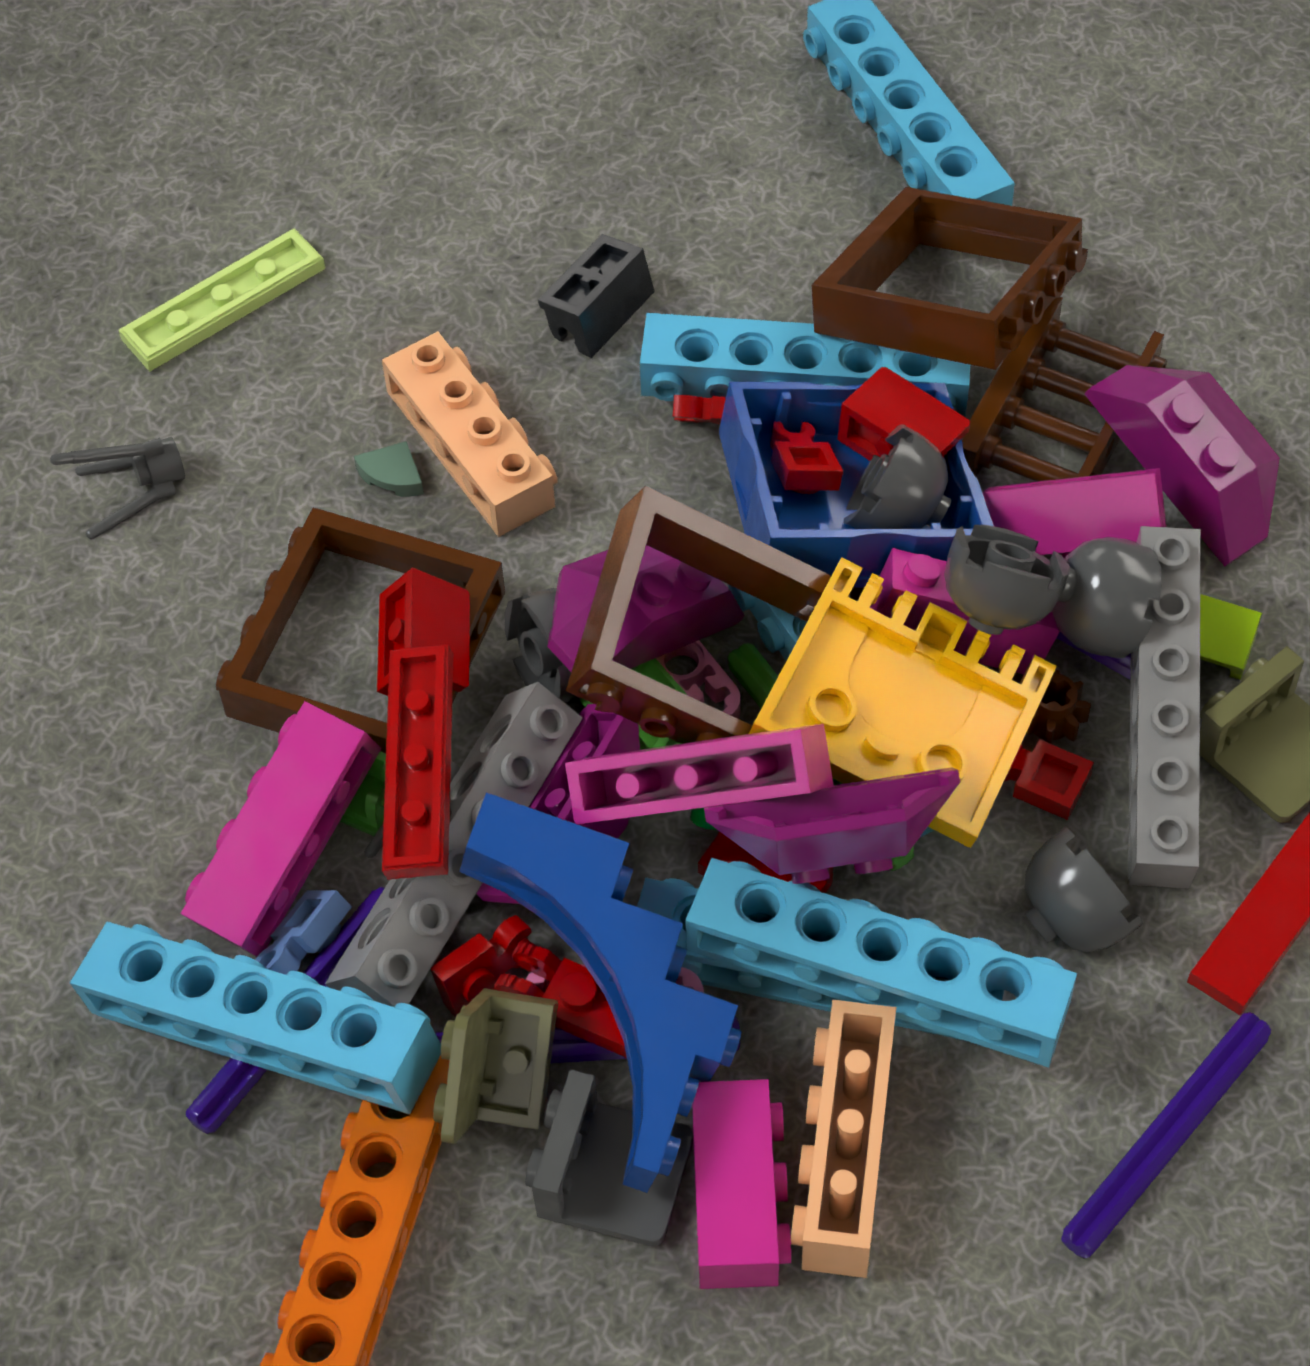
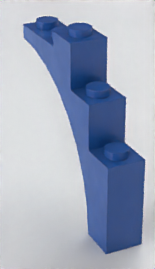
(578, 889)

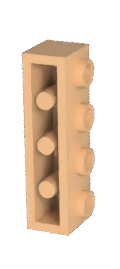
(470, 433)
(848, 1139)

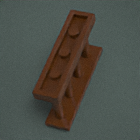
(1027, 370)

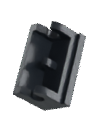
(598, 293)

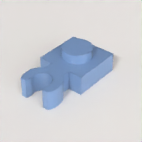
(305, 930)

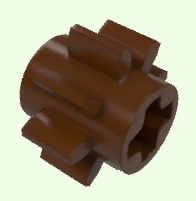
(1060, 710)

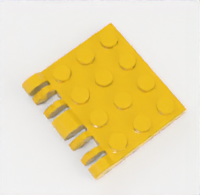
(905, 697)

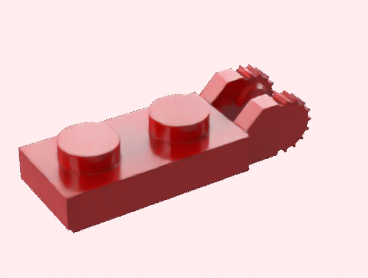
(581, 1002)

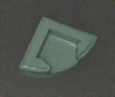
(390, 469)

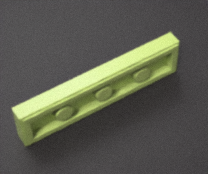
(221, 299)

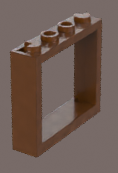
(853, 310)
(323, 531)
(708, 547)

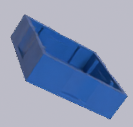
(812, 524)

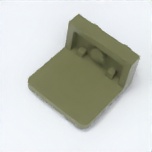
(1262, 736)
(496, 1063)

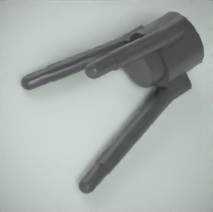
(153, 462)

